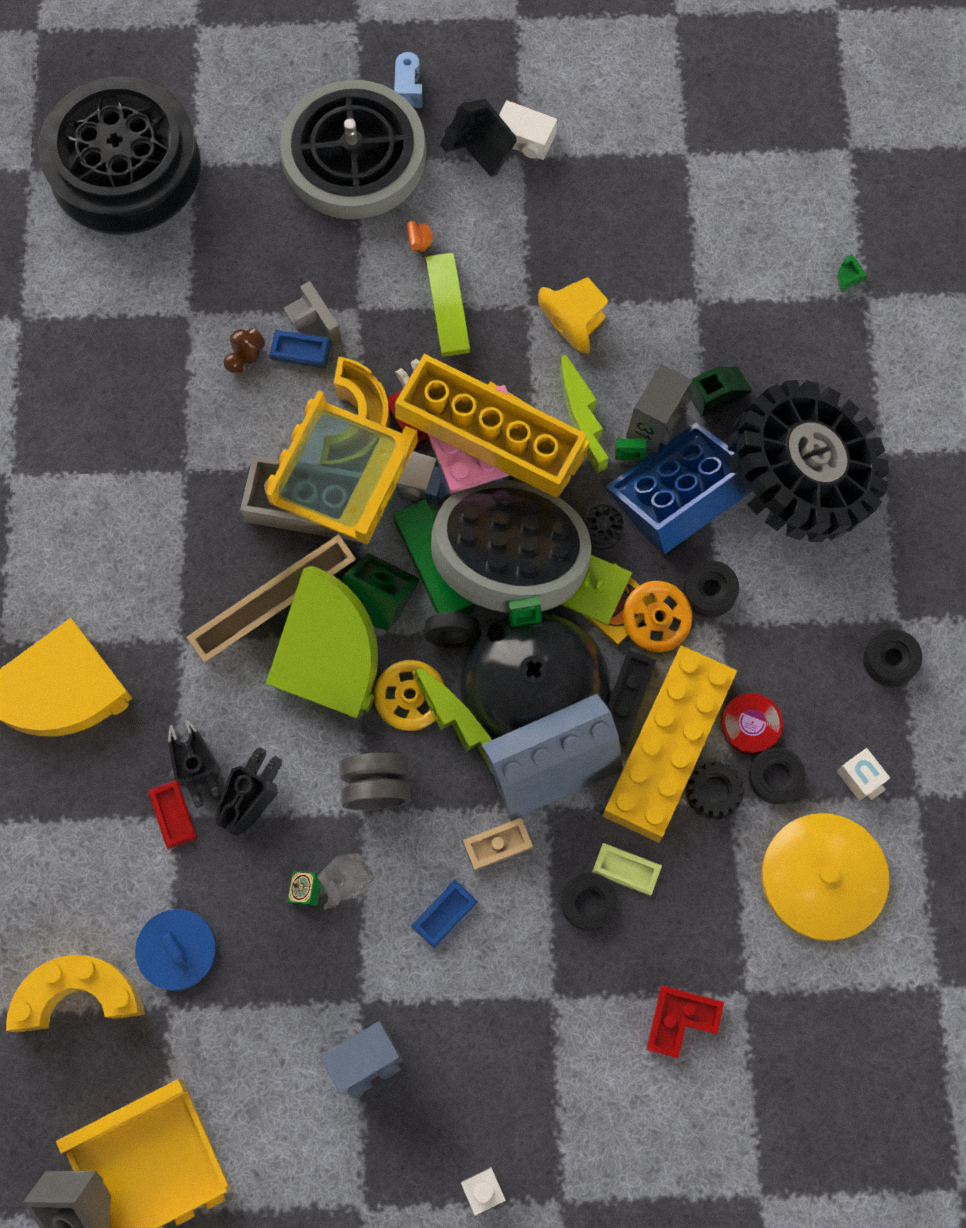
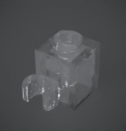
(344, 879)

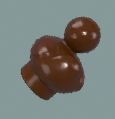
(246, 349)

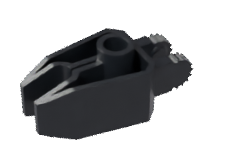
(193, 763)
(247, 793)

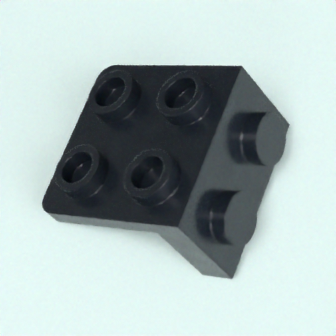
(482, 133)

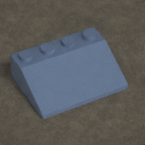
(555, 756)

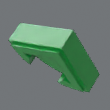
(850, 273)

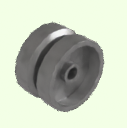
(374, 781)

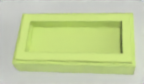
(627, 869)

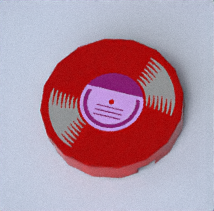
(751, 723)

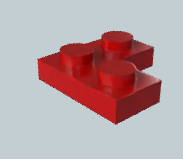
(678, 1010)

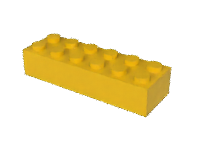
(490, 425)
(669, 744)

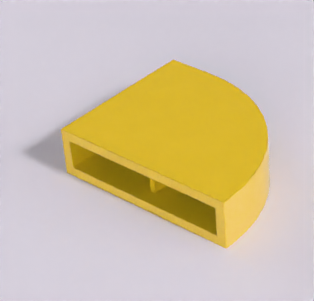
(59, 686)

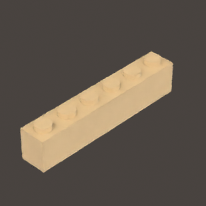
(265, 600)

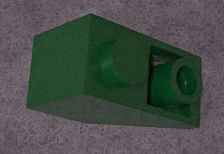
(718, 388)

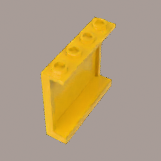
(151, 1159)

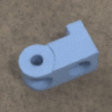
(406, 75)

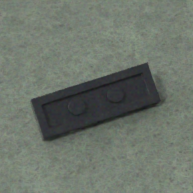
(630, 692)

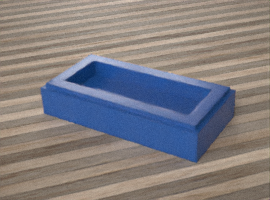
(300, 348)
(444, 914)

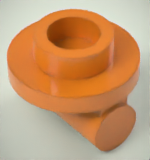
(419, 236)

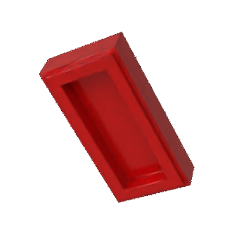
(172, 814)

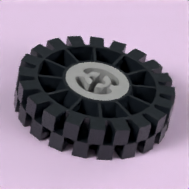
(827, 491)

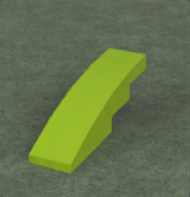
(447, 305)
(580, 406)
(451, 711)

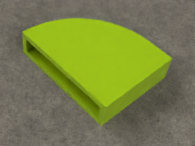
(327, 646)

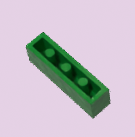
(415, 529)

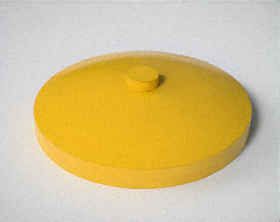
(825, 877)

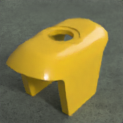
(574, 311)

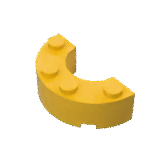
(363, 390)
(66, 975)

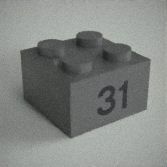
(660, 408)

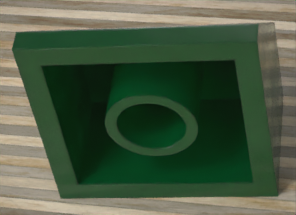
(381, 589)

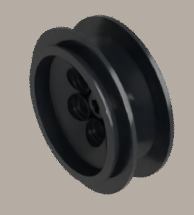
(112, 115)

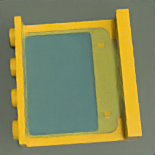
(340, 469)

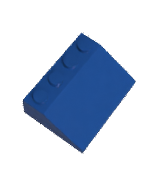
(678, 487)

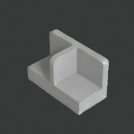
(311, 315)

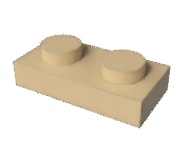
(497, 844)

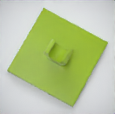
(600, 590)

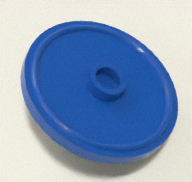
(175, 949)

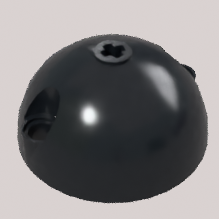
(497, 679)

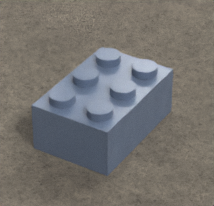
(362, 1060)

